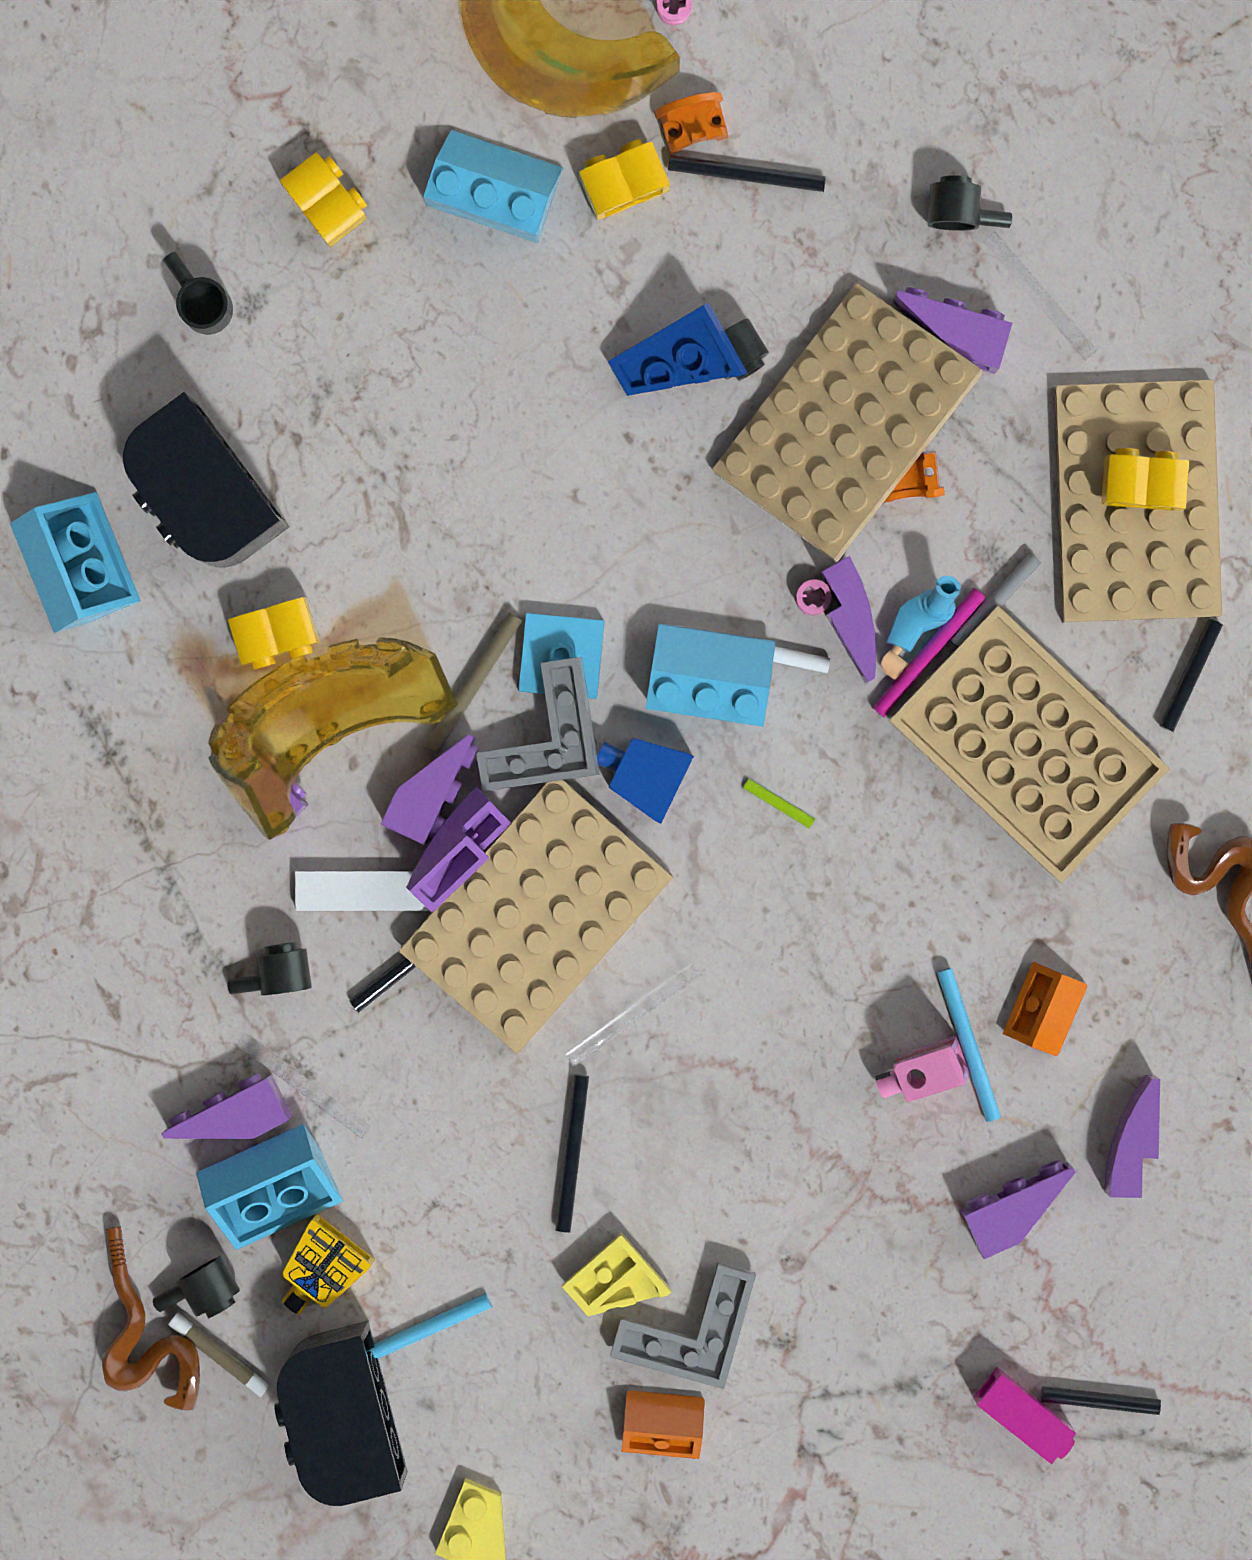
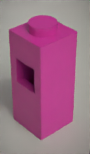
(1025, 1416)

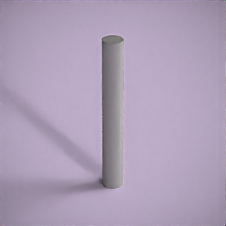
(998, 597)

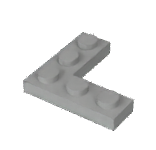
(572, 745)
(700, 1358)

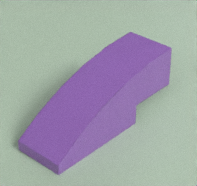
(853, 618)
(456, 850)
(1133, 1140)

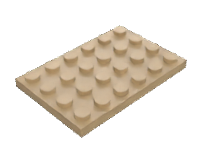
(847, 422)
(1128, 558)
(1029, 744)
(536, 914)

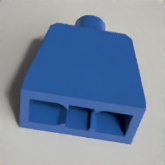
(645, 774)

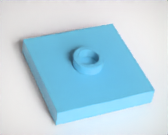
(560, 638)

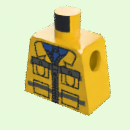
(323, 1266)

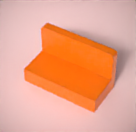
(1045, 1009)
(663, 1424)

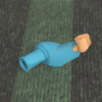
(916, 617)

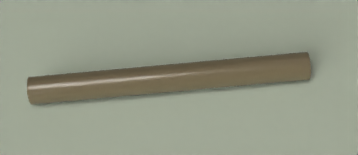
(474, 682)

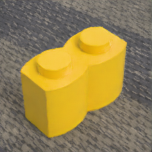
(623, 179)
(324, 199)
(1145, 481)
(274, 632)

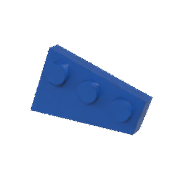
(678, 355)

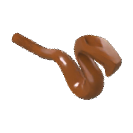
(1230, 853)
(116, 1369)

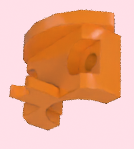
(692, 120)
(916, 480)

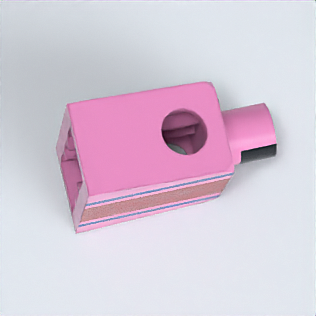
(941, 1064)

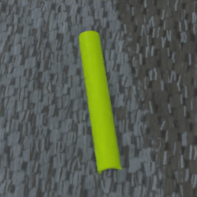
(779, 803)

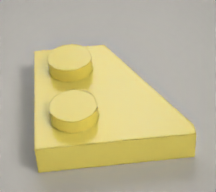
(614, 1279)
(474, 1525)

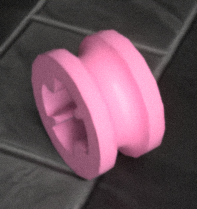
(674, 19)
(812, 609)

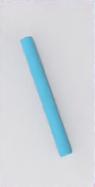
(968, 1044)
(431, 1326)

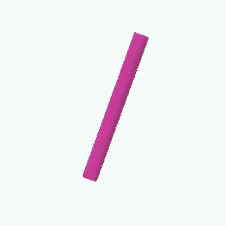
(928, 653)

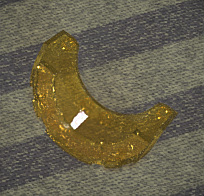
(561, 70)
(313, 705)

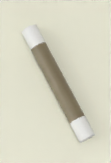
(219, 1355)

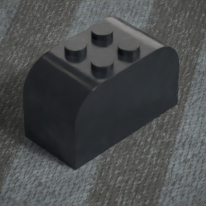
(198, 487)
(339, 1418)

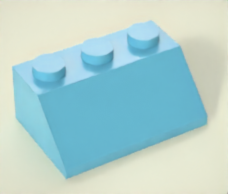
(492, 186)
(74, 561)
(710, 675)
(268, 1187)

